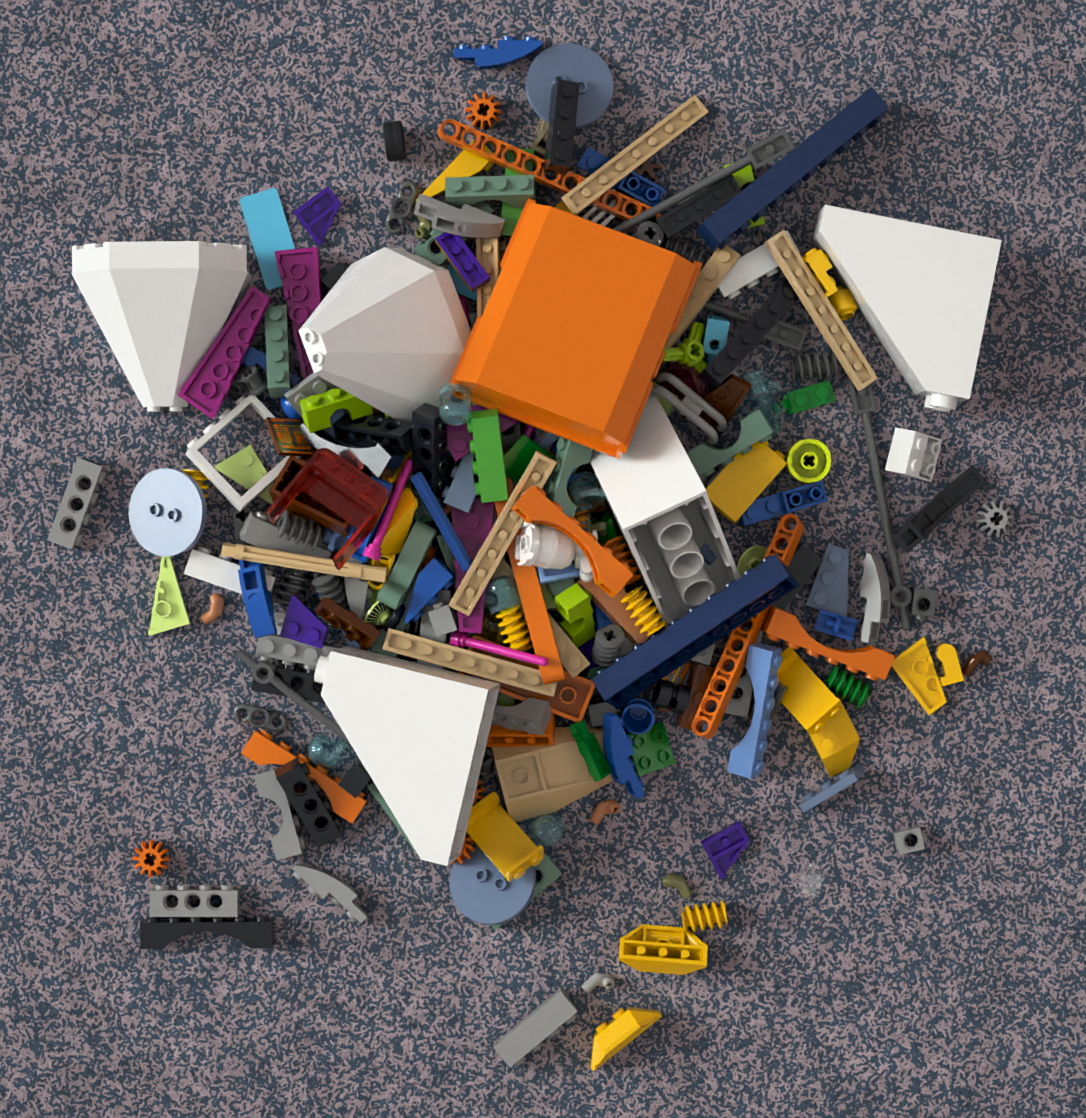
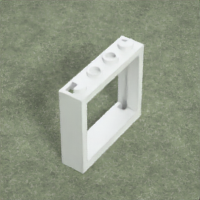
(212, 474)

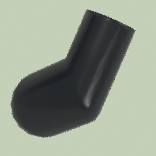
(395, 618)

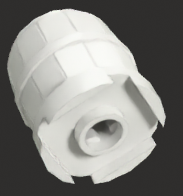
(543, 547)

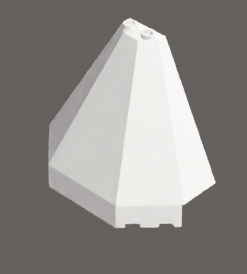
(161, 307)
(389, 332)

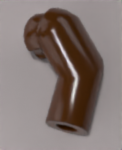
(974, 661)

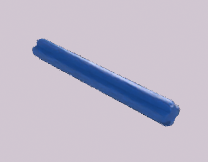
(441, 520)

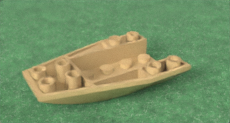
(545, 776)

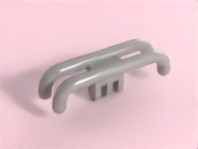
(690, 406)

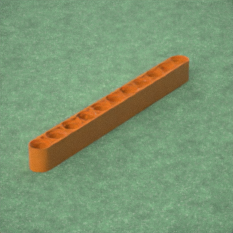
(518, 166)
(534, 609)
(747, 637)

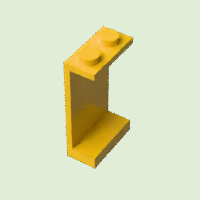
(744, 480)
(806, 694)
(502, 838)

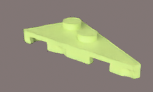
(245, 470)
(169, 607)

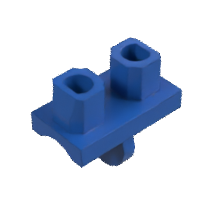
(835, 624)

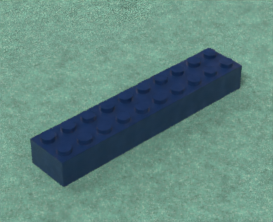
(790, 170)
(695, 631)

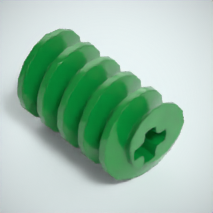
(848, 687)

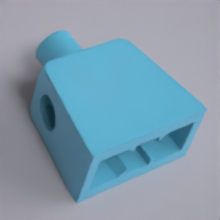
(715, 329)

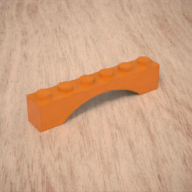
(607, 571)
(867, 659)
(266, 751)

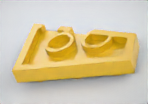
(919, 675)

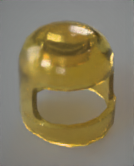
(491, 631)

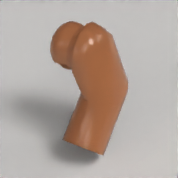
(216, 608)
(604, 808)

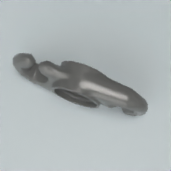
(409, 200)
(268, 725)

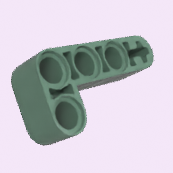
(407, 565)

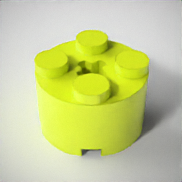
(821, 461)

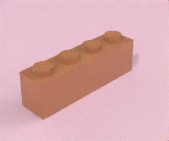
(615, 611)

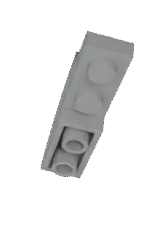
(461, 222)
(876, 589)
(357, 593)
(323, 883)

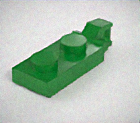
(808, 397)
(590, 750)

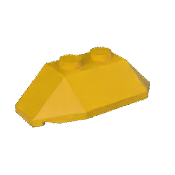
(836, 743)
(663, 950)
(619, 1032)

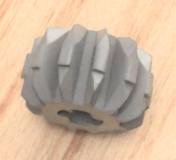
(990, 513)

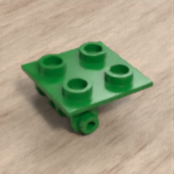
(519, 457)
(651, 750)

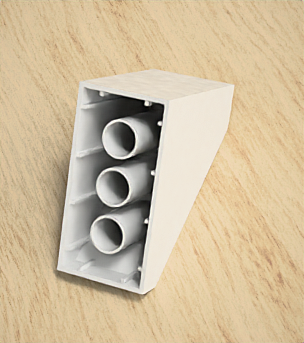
(918, 291)
(665, 516)
(416, 736)

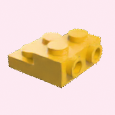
(819, 264)

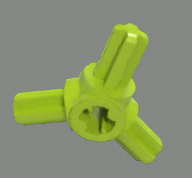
(690, 351)

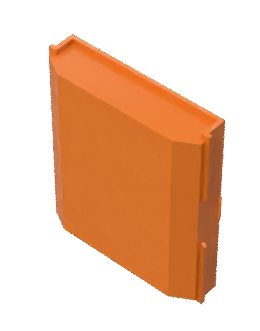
(575, 328)

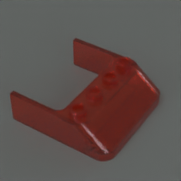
(342, 491)

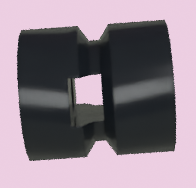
(673, 696)

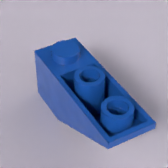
(428, 584)

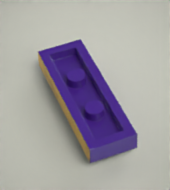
(462, 260)

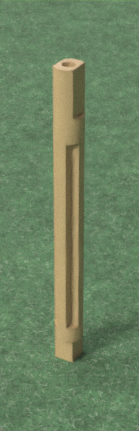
(303, 562)

